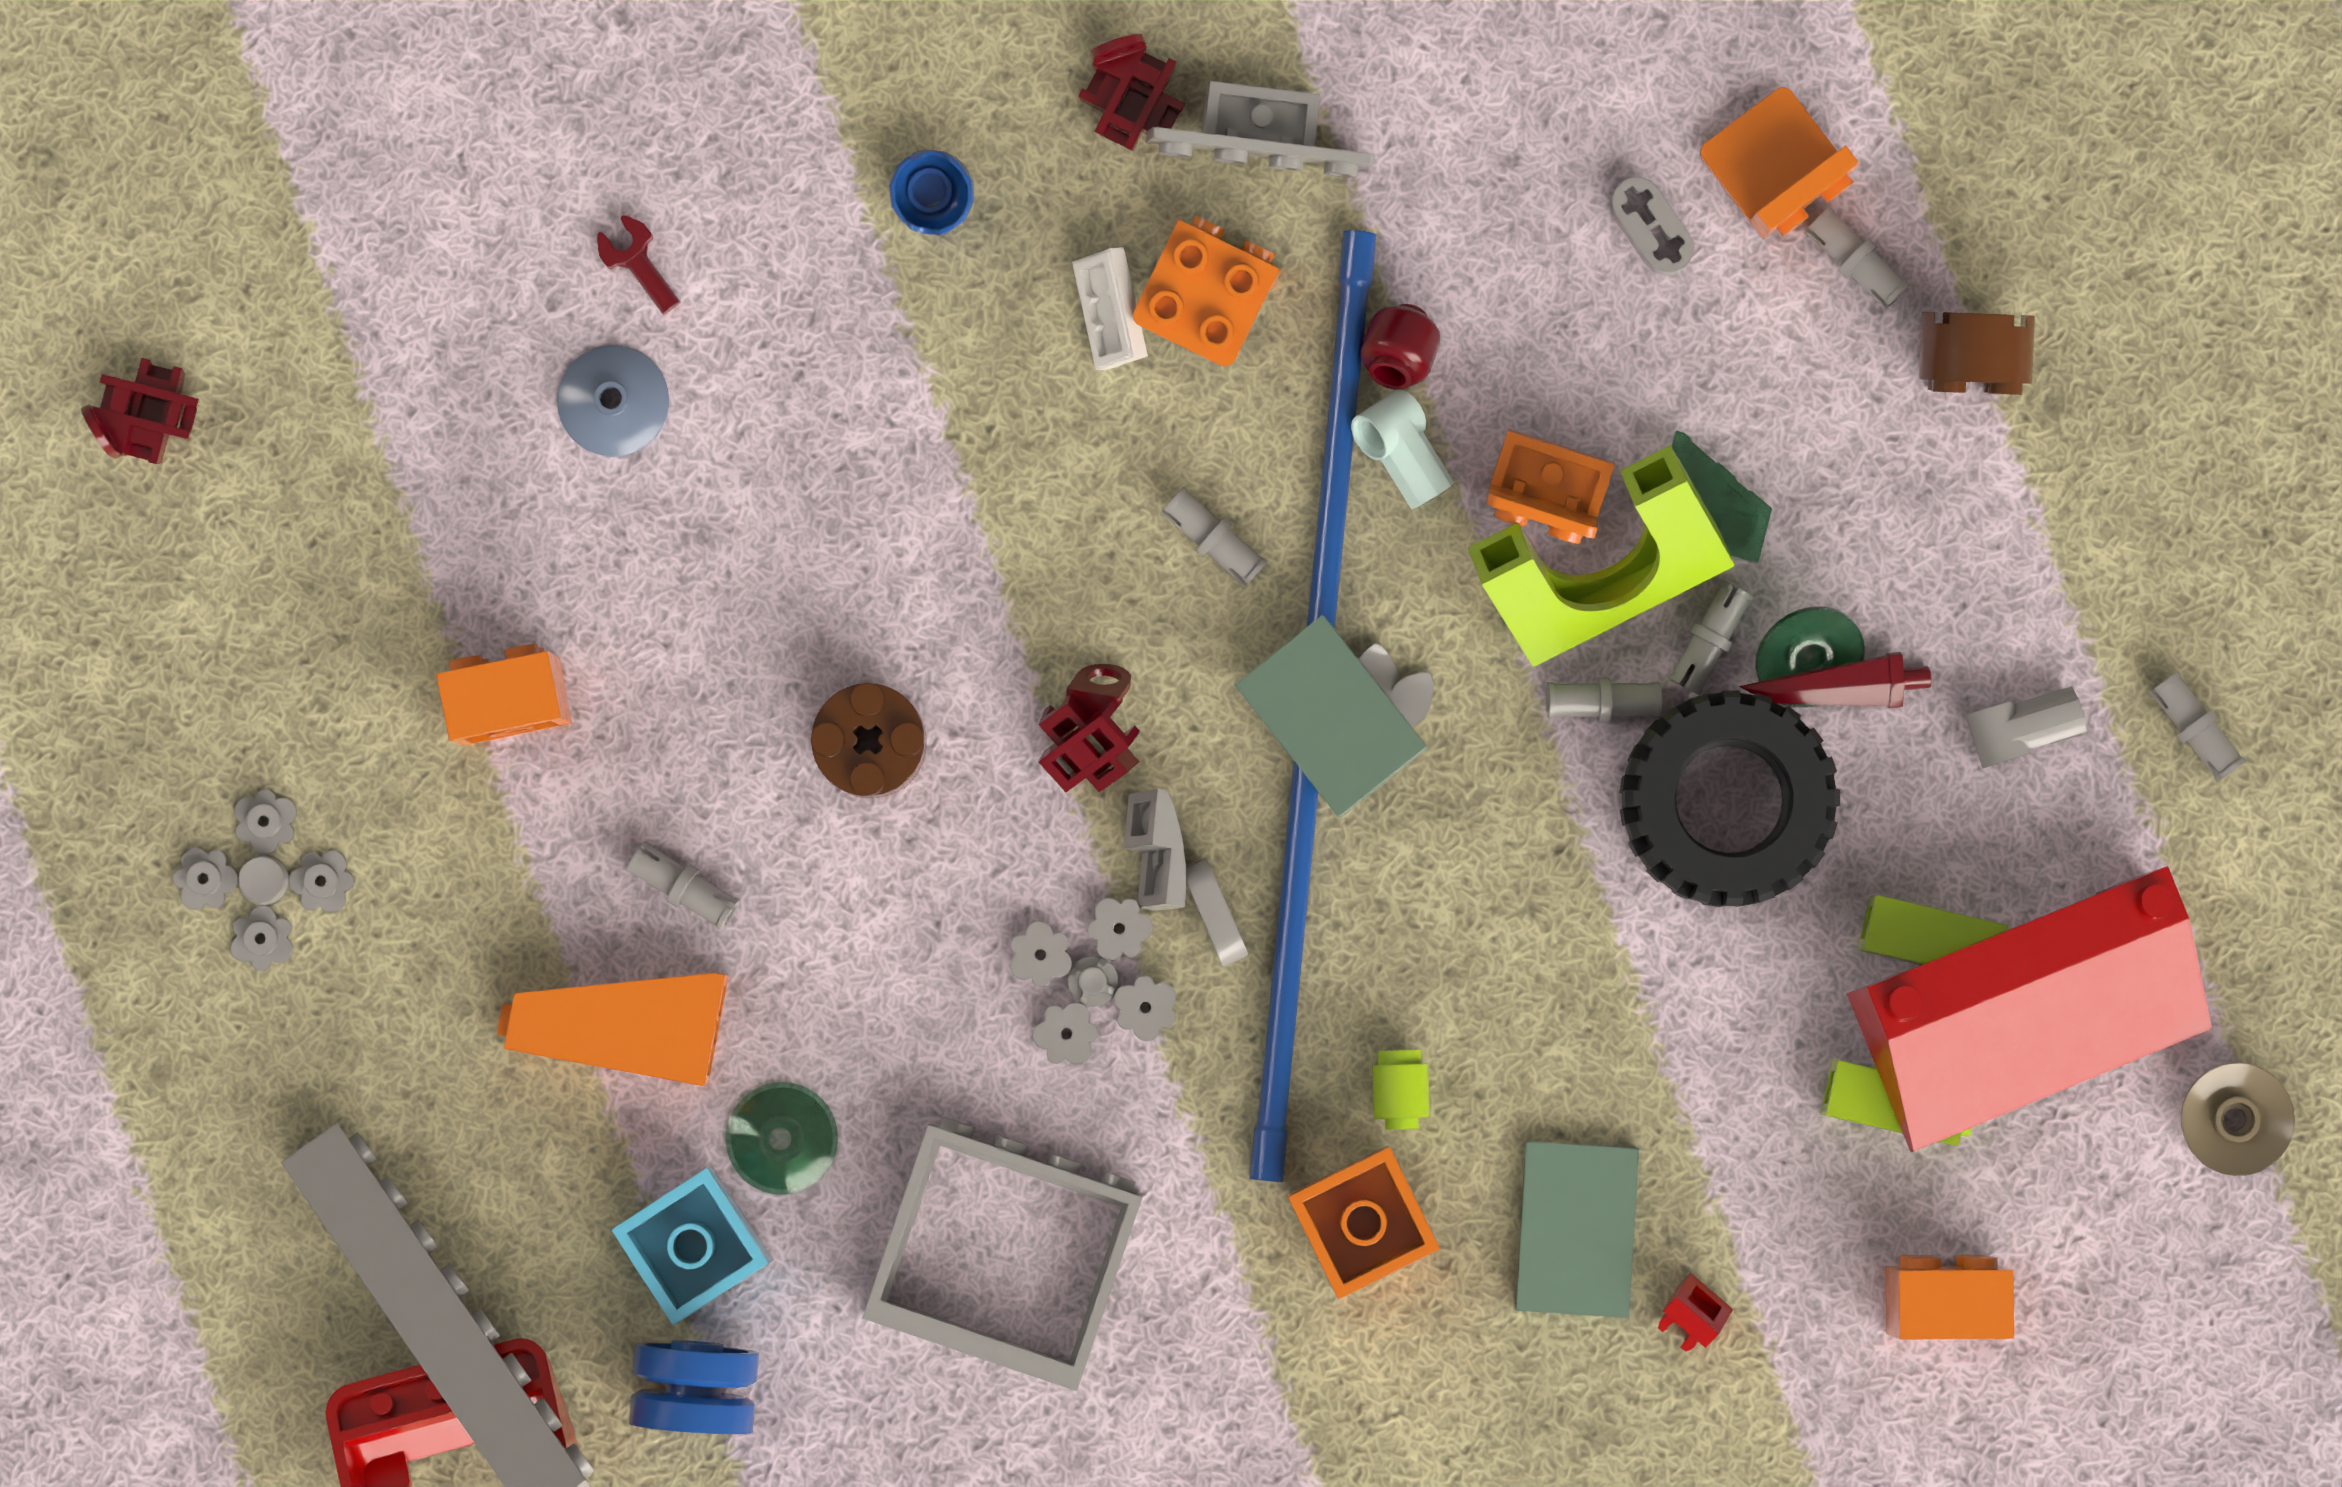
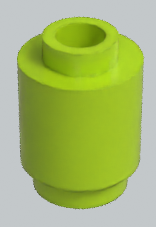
(1400, 1089)

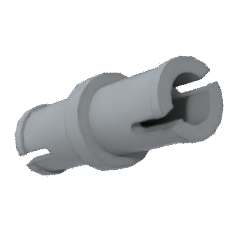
(1857, 258)
(1213, 537)
(1711, 637)
(1603, 700)
(2197, 726)
(683, 885)

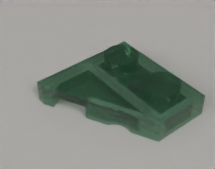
(1735, 510)

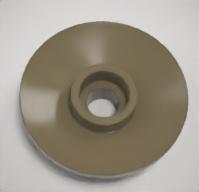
(2266, 1123)

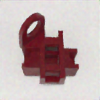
(1142, 107)
(149, 419)
(1089, 709)

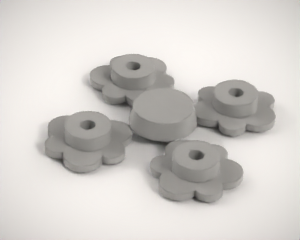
(263, 880)
(1092, 981)

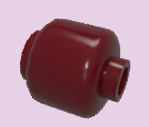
(1400, 346)

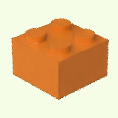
(503, 696)
(1363, 1222)
(1949, 1301)

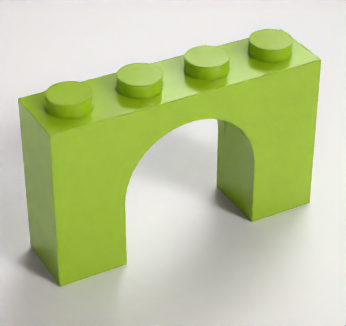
(1561, 610)
(1914, 936)

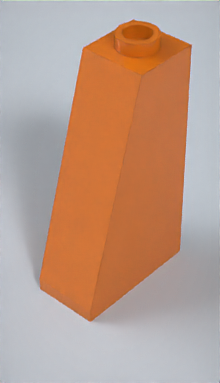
(633, 1026)

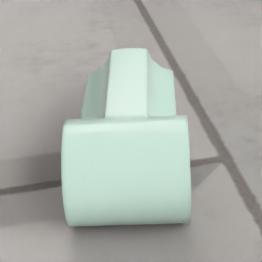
(1395, 435)

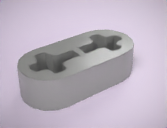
(1663, 218)
(1215, 912)

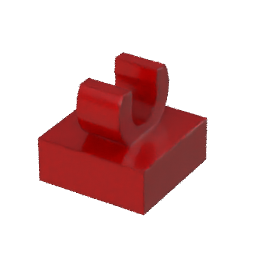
(1696, 1311)

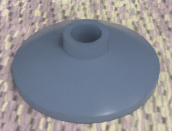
(633, 421)

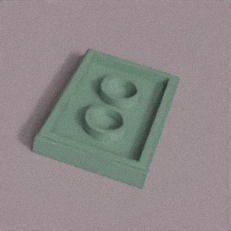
(1331, 716)
(1577, 1229)

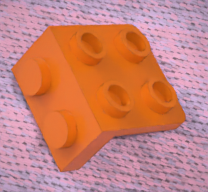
(1777, 163)
(1206, 291)
(1549, 486)

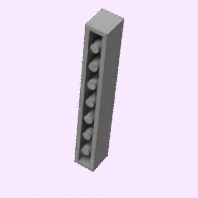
(430, 1315)

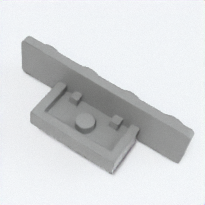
(1262, 124)

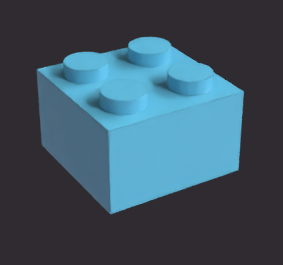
(692, 1245)

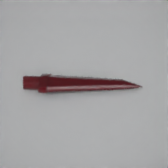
(1859, 683)

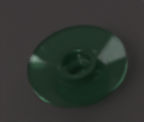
(1831, 637)
(811, 1131)

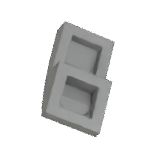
(1155, 832)

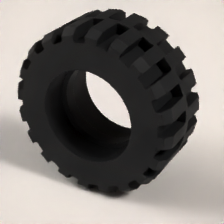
(1805, 785)

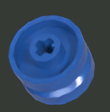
(694, 1385)

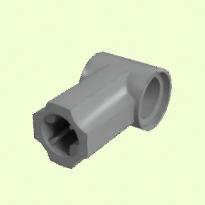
(2014, 729)

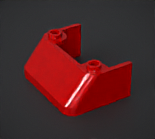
(403, 1418)

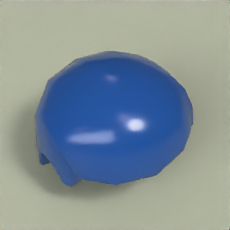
(928, 179)

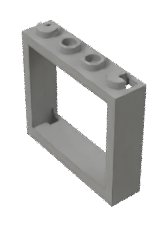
(973, 1342)

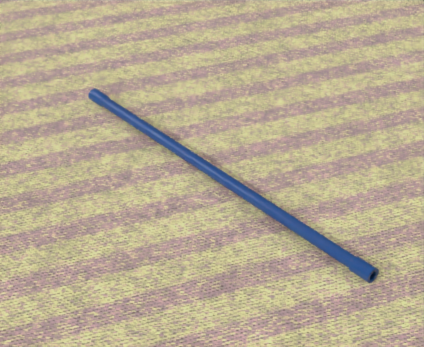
(1271, 1131)

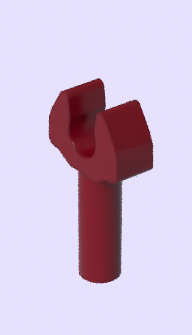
(637, 261)

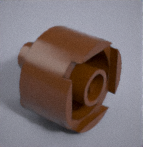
(1976, 350)
(870, 708)

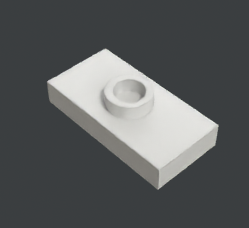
(1109, 308)

